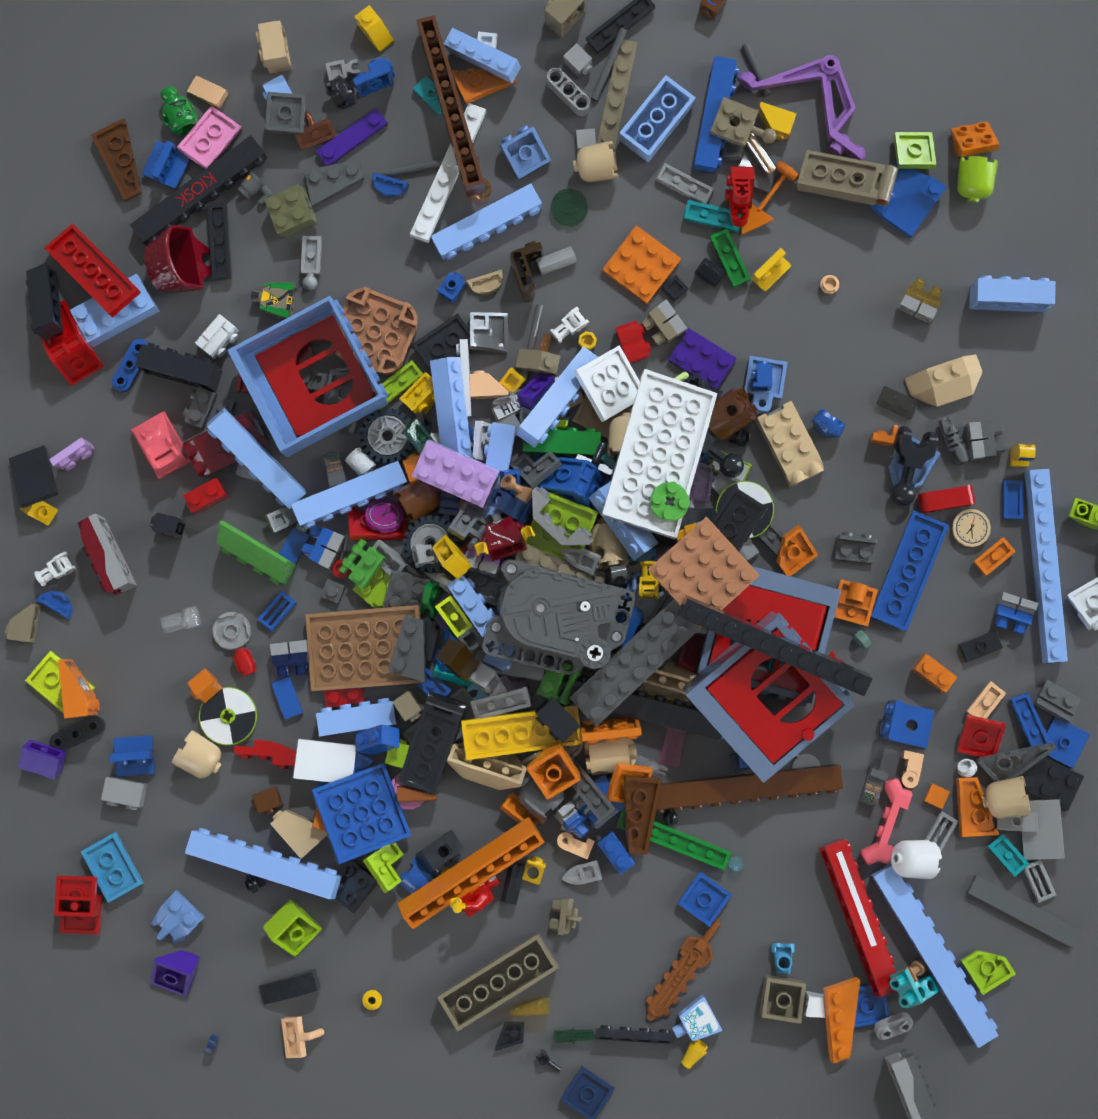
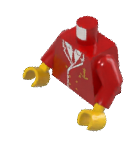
(476, 899)

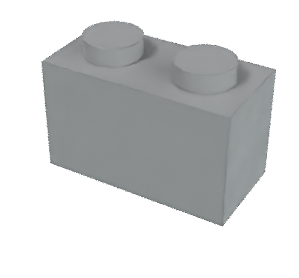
(124, 792)

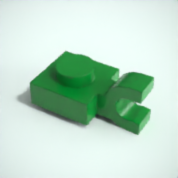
(430, 595)

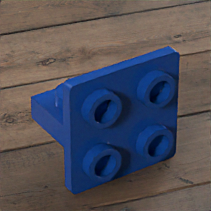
(166, 164)
(133, 755)

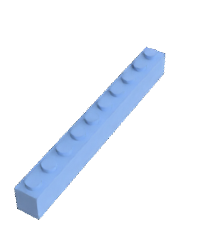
(1045, 566)
(933, 953)

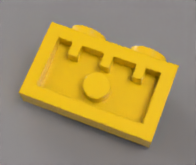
(771, 270)
(420, 395)

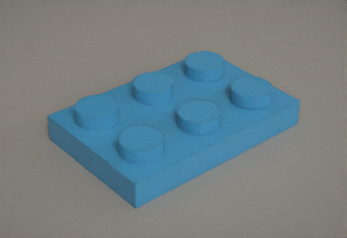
(112, 866)

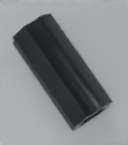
(512, 883)

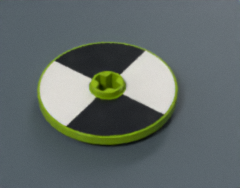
(758, 493)
(239, 726)

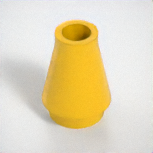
(694, 1053)

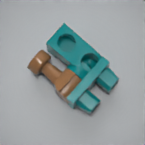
(910, 989)

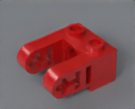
(740, 193)

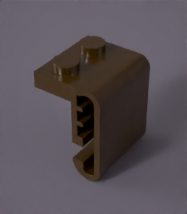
(519, 264)

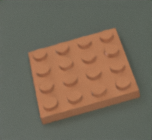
(704, 568)

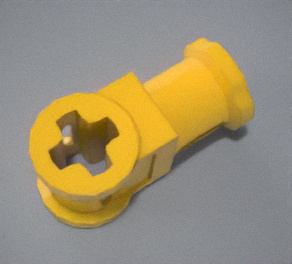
(648, 584)

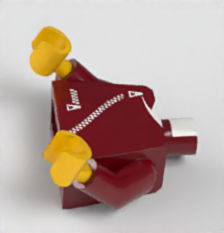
(503, 537)

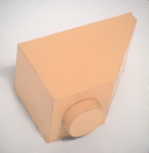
(485, 387)

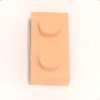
(986, 701)

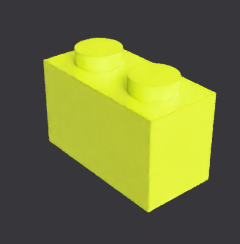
(454, 615)

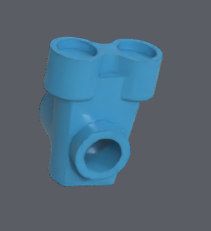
(783, 952)

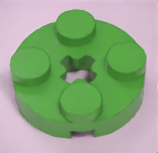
(680, 501)

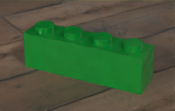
(567, 443)

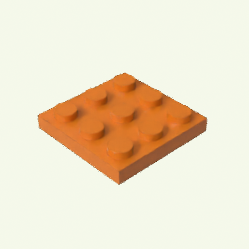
(641, 264)
(610, 729)

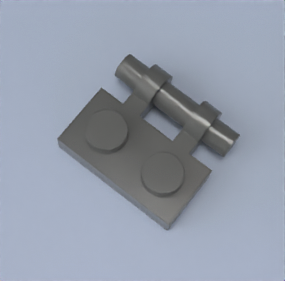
(465, 520)

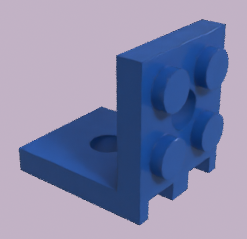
(895, 720)

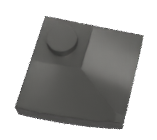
(762, 180)
(489, 332)

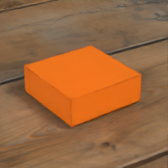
(936, 796)

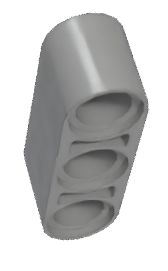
(564, 84)

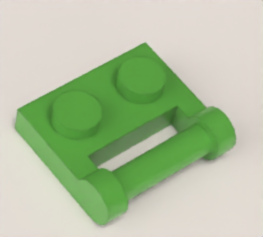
(553, 682)

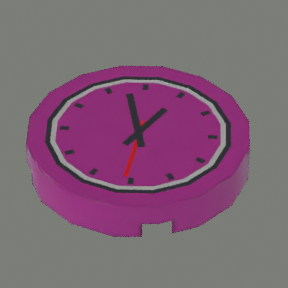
(384, 516)

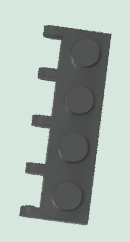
(592, 796)

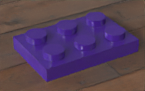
(702, 358)

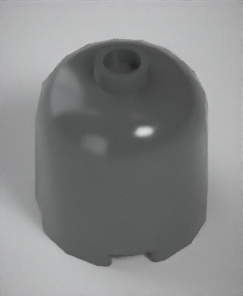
(536, 803)

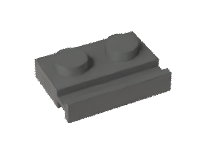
(1057, 701)

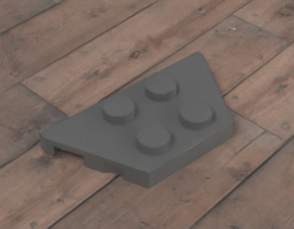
(341, 392)

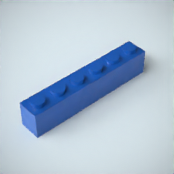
(720, 86)

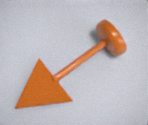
(758, 217)

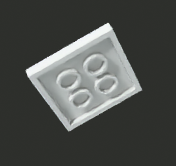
(609, 383)

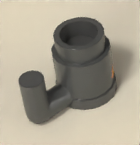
(252, 185)

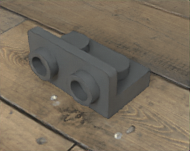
(855, 548)

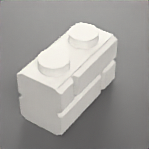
(217, 337)

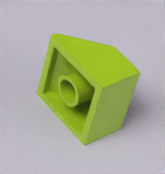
(292, 928)

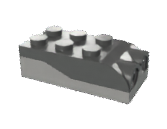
(911, 1085)

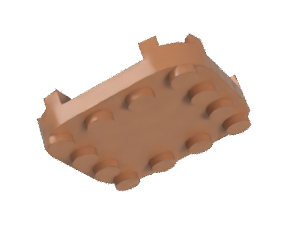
(382, 326)

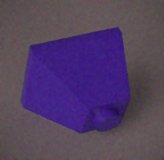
(175, 972)

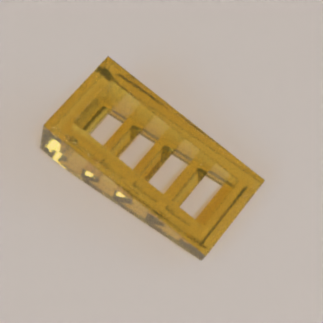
(536, 1007)

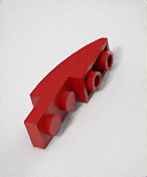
(281, 755)

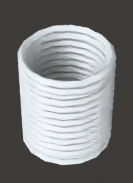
(360, 462)

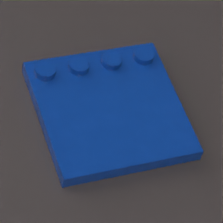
(361, 813)

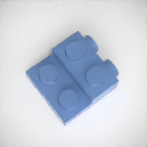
(524, 151)

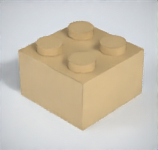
(273, 46)

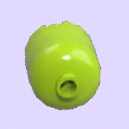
(976, 178)

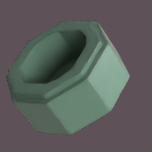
(862, 639)

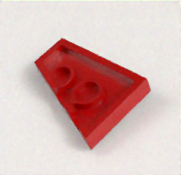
(360, 530)

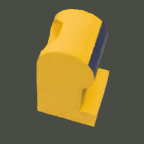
(1021, 455)

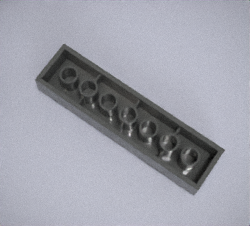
(633, 663)

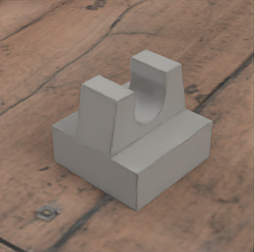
(419, 555)

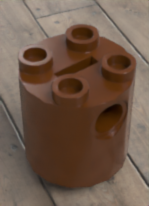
(726, 418)

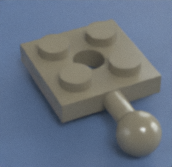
(746, 118)

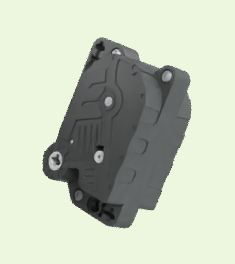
(556, 618)

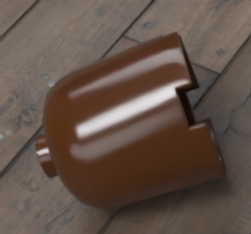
(417, 499)

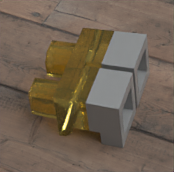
(913, 297)

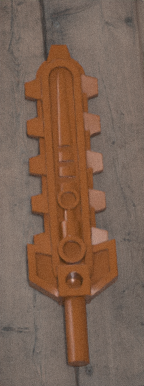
(695, 953)

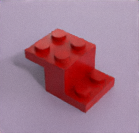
(78, 904)

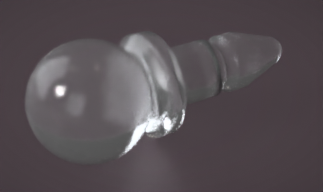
(512, 398)

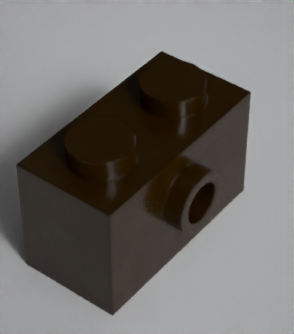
(458, 659)

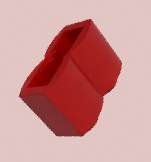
(632, 342)

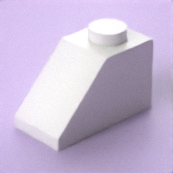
(814, 1005)

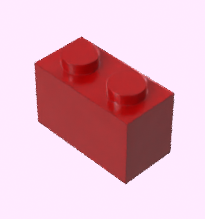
(206, 496)

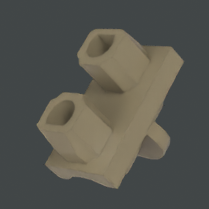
(568, 916)

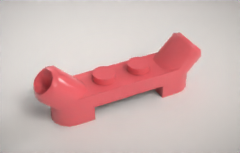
(899, 798)

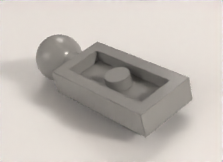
(311, 260)

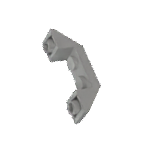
(578, 537)

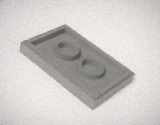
(1048, 840)

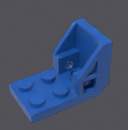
(573, 480)

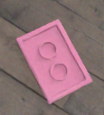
(209, 137)

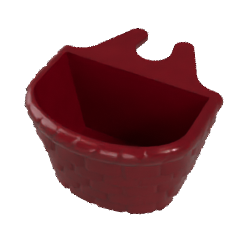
(176, 261)

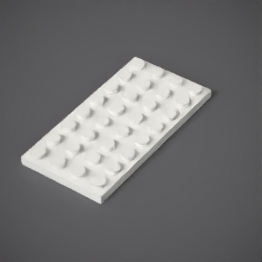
(657, 448)

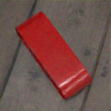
(946, 499)

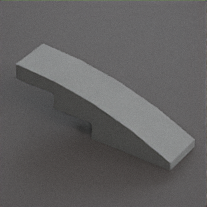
(395, 560)

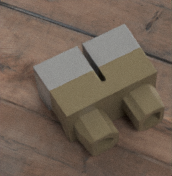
(666, 323)

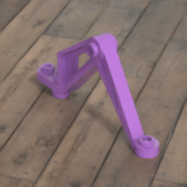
(825, 70)

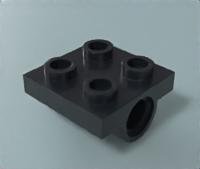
(354, 885)

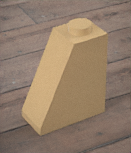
(297, 832)

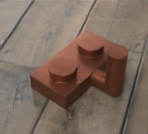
(315, 132)

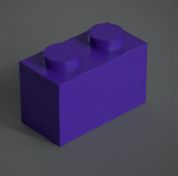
(42, 759)

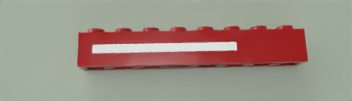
(859, 915)

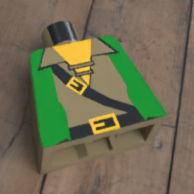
(276, 299)

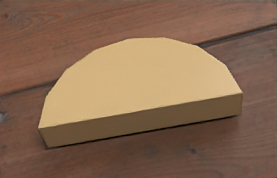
(486, 283)

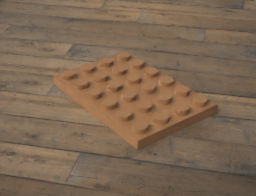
(355, 647)

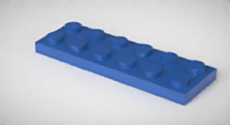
(909, 570)

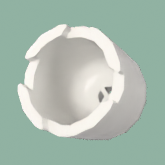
(916, 859)

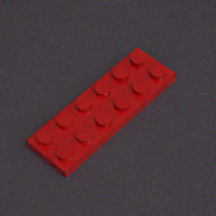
(92, 270)

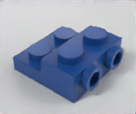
(377, 78)

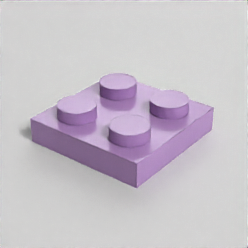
(73, 453)

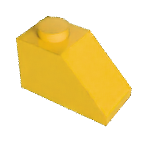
(374, 28)
(777, 119)
(451, 557)

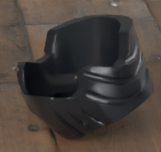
(341, 92)

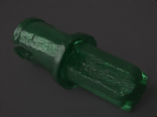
(573, 1035)

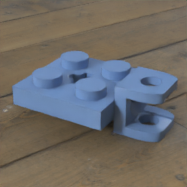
(778, 379)

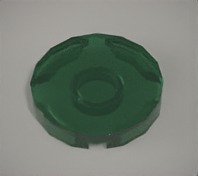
(569, 207)

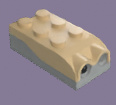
(790, 444)

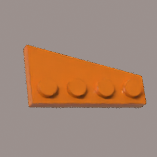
(840, 1015)

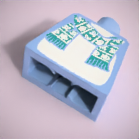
(697, 1020)

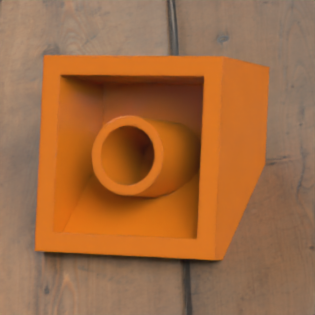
(553, 770)

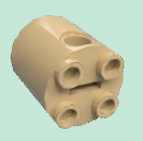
(607, 546)
(606, 754)

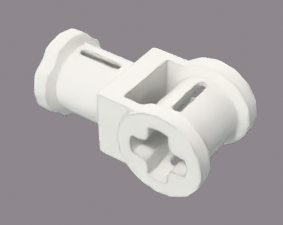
(570, 324)
(57, 568)

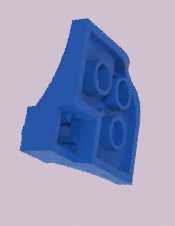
(910, 200)

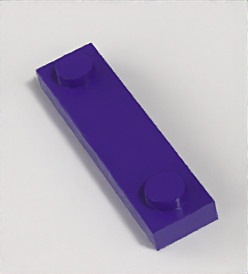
(352, 137)

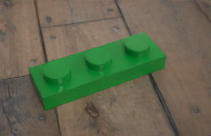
(730, 258)

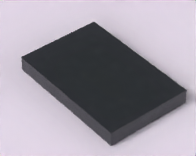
(442, 341)
(33, 476)

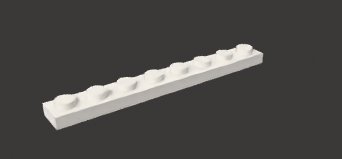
(444, 181)

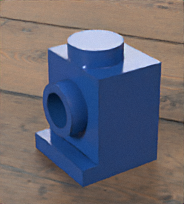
(449, 293)
(762, 376)

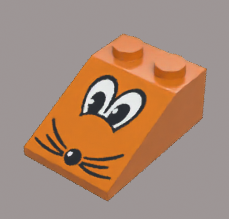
(76, 692)

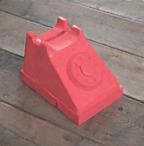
(161, 445)

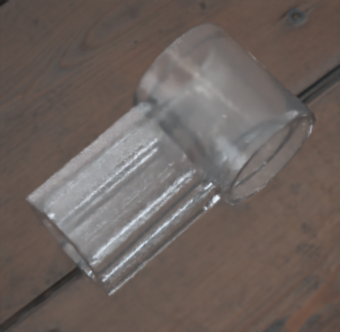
(186, 618)

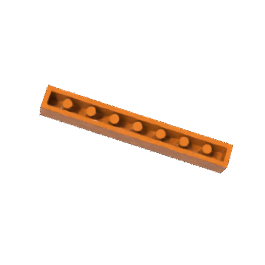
(470, 873)

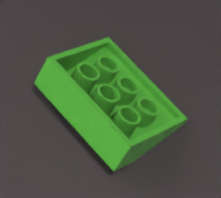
(254, 553)

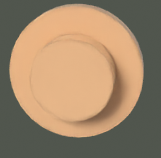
(829, 284)

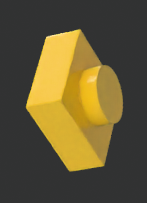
(512, 380)

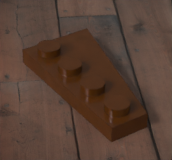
(640, 803)

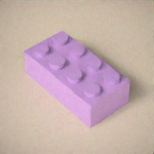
(456, 473)

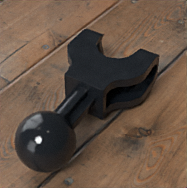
(911, 457)
(730, 464)

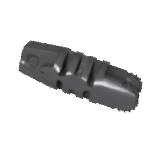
(953, 440)

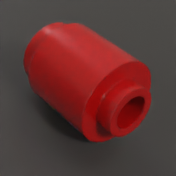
(244, 662)

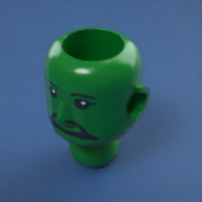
(177, 111)

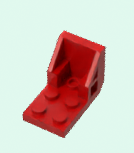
(71, 351)

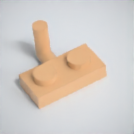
(295, 1037)

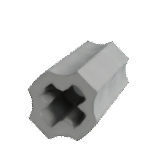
(556, 260)

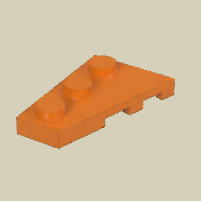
(972, 816)

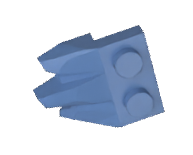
(177, 918)

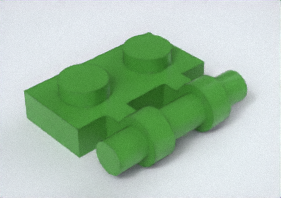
(366, 567)

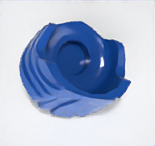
(827, 425)

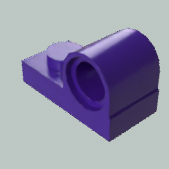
(535, 390)

